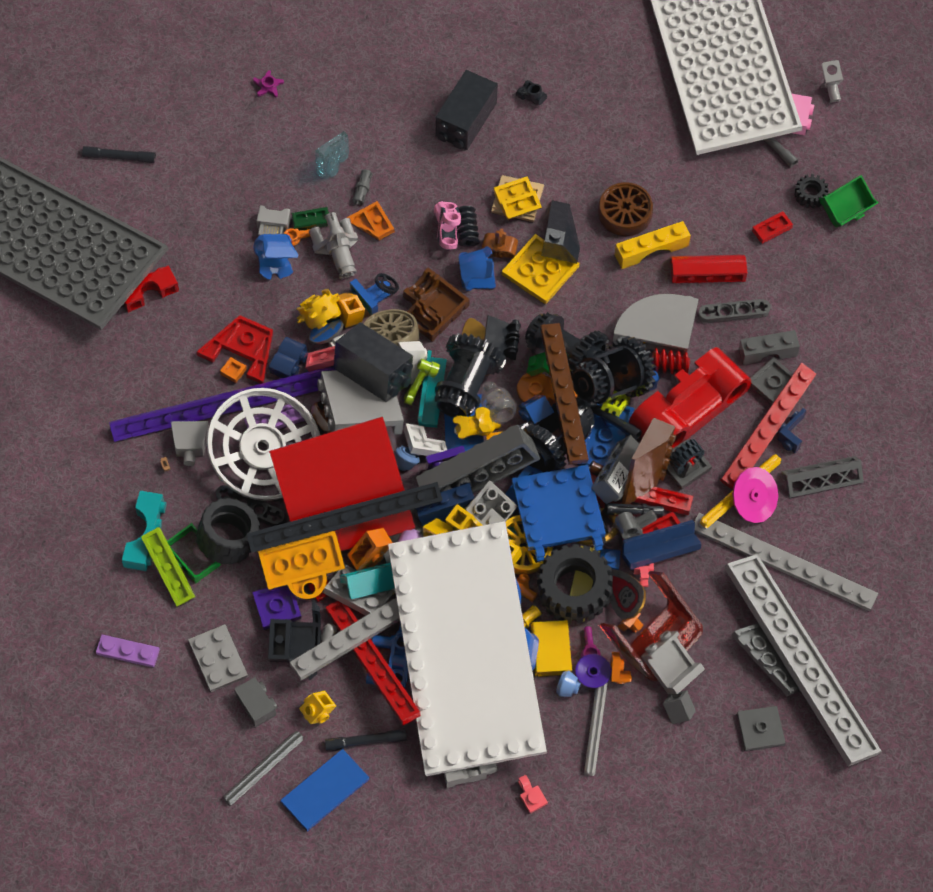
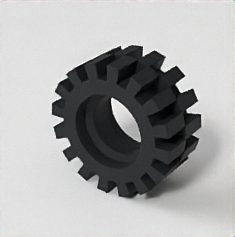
(816, 183)

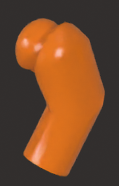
(523, 581)

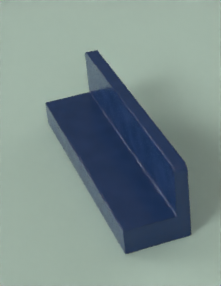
(660, 545)

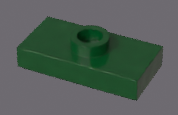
(310, 218)

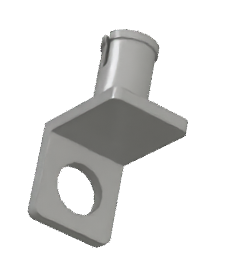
(832, 81)

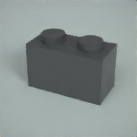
(255, 701)

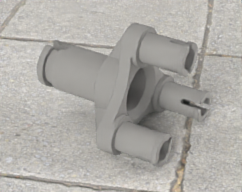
(336, 244)

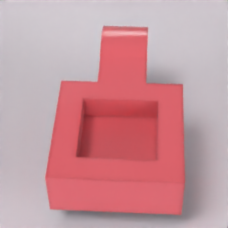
(643, 572)
(532, 797)

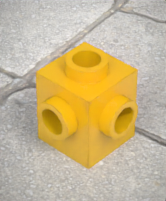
(317, 707)

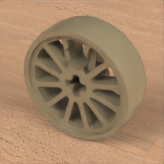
(394, 325)

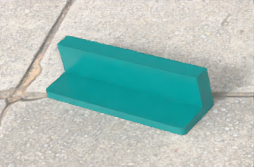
(428, 410)
(369, 580)

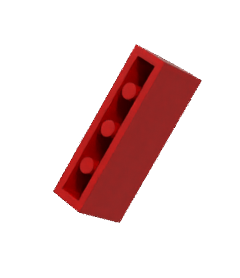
(708, 268)

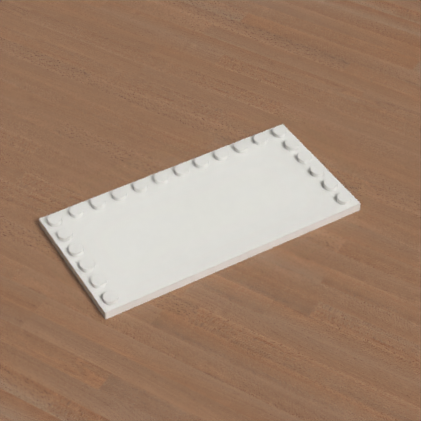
(726, 71)
(466, 649)

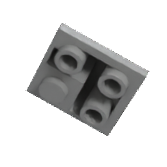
(491, 505)

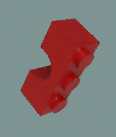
(159, 280)

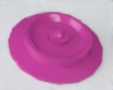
(755, 495)

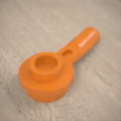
(296, 235)

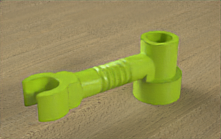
(426, 369)

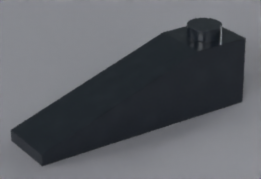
(560, 234)

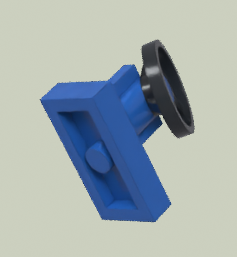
(374, 294)

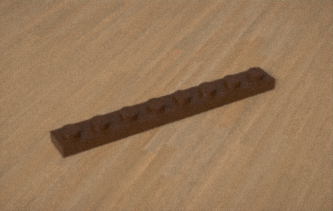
(564, 394)

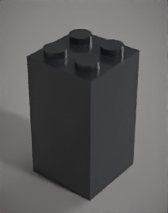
(466, 110)
(373, 362)

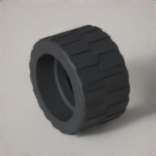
(230, 512)

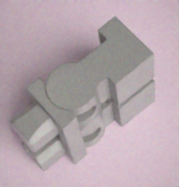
(469, 775)

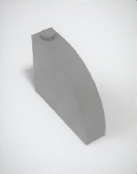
(660, 321)

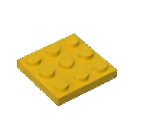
(536, 273)

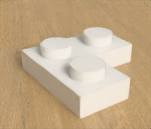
(419, 443)

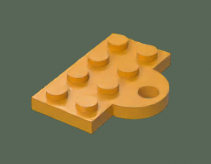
(302, 563)

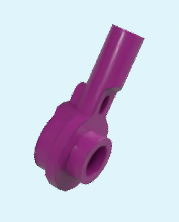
(590, 648)

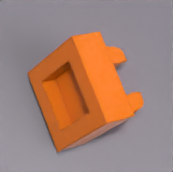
(633, 624)

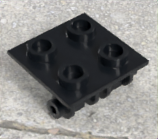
(503, 335)

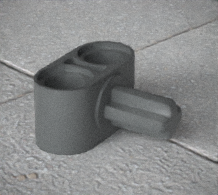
(631, 526)

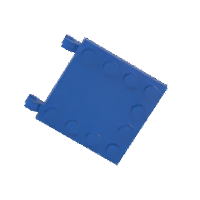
(558, 509)

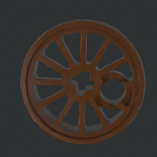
(625, 208)

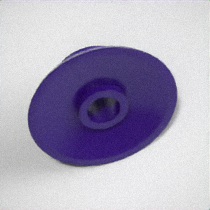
(596, 663)

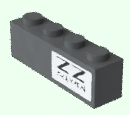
(614, 473)

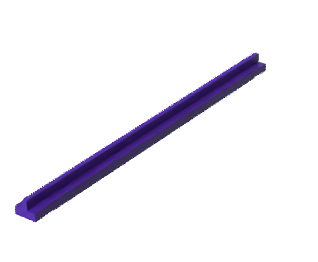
(207, 407)

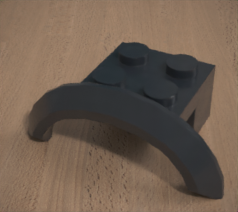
(293, 639)

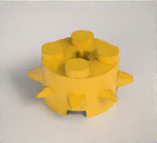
(319, 309)

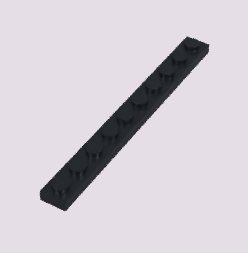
(344, 517)

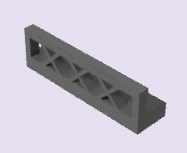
(821, 469)

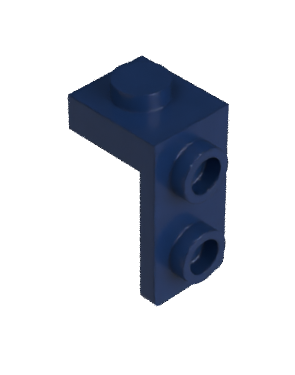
(786, 437)

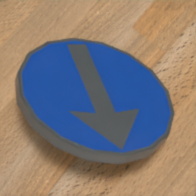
(326, 333)

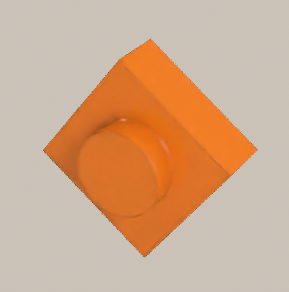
(233, 370)

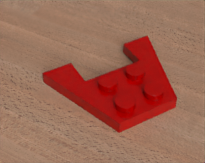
(246, 340)

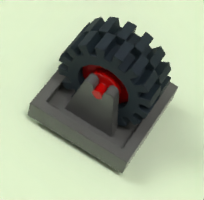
(687, 463)

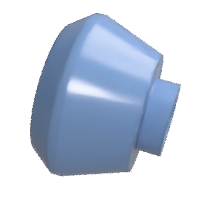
(405, 459)
(568, 684)

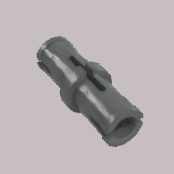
(362, 187)

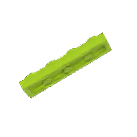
(168, 566)

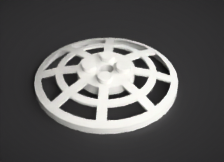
(253, 435)

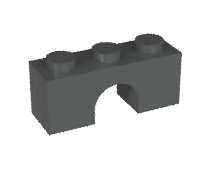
(756, 348)

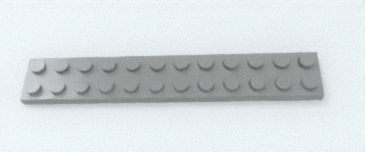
(803, 660)

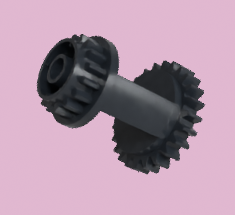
(575, 348)
(472, 361)
(626, 367)
(549, 448)

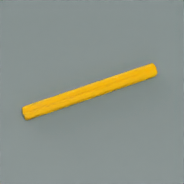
(728, 502)

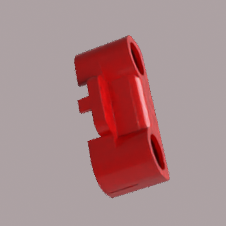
(696, 398)

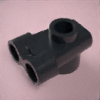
(532, 92)

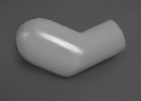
(328, 631)

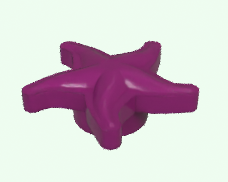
(268, 84)

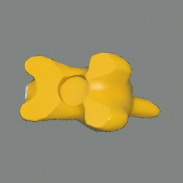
(478, 424)

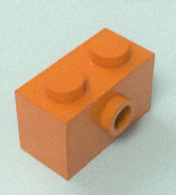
(369, 549)

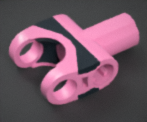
(448, 219)

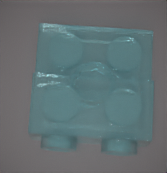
(331, 154)

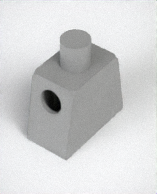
(190, 439)

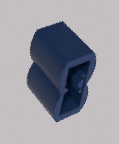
(288, 358)

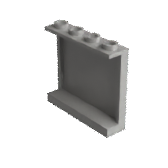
(351, 404)

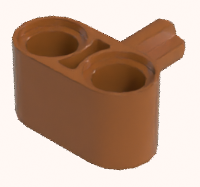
(500, 244)

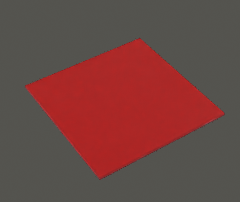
(340, 472)

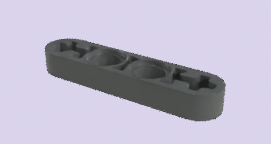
(734, 312)

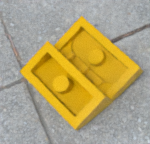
(517, 198)

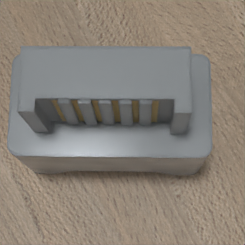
(272, 221)

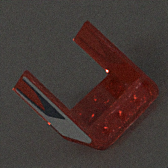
(673, 617)

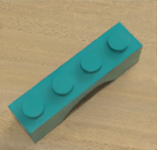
(149, 508)

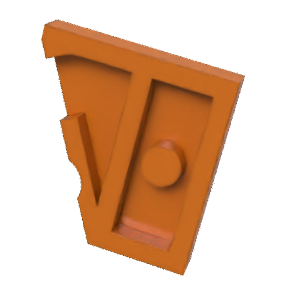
(373, 221)

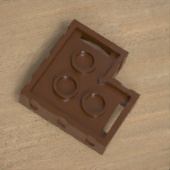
(434, 303)

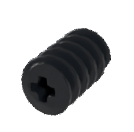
(467, 229)

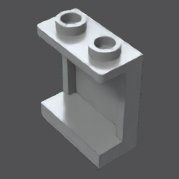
(671, 663)

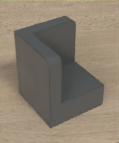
(679, 707)

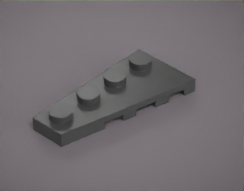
(761, 650)

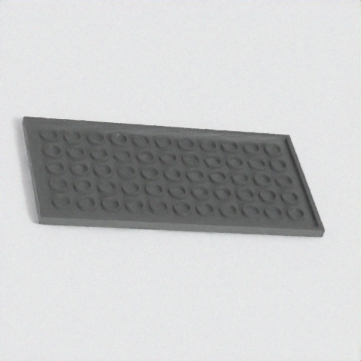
(69, 248)

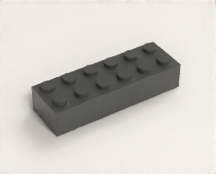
(484, 462)

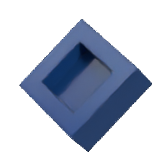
(612, 558)

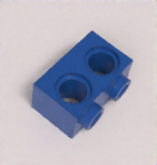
(535, 409)

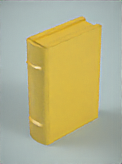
(553, 648)

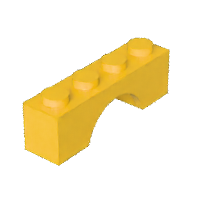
(635, 249)
(462, 519)

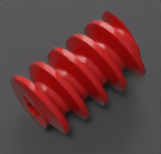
(670, 361)

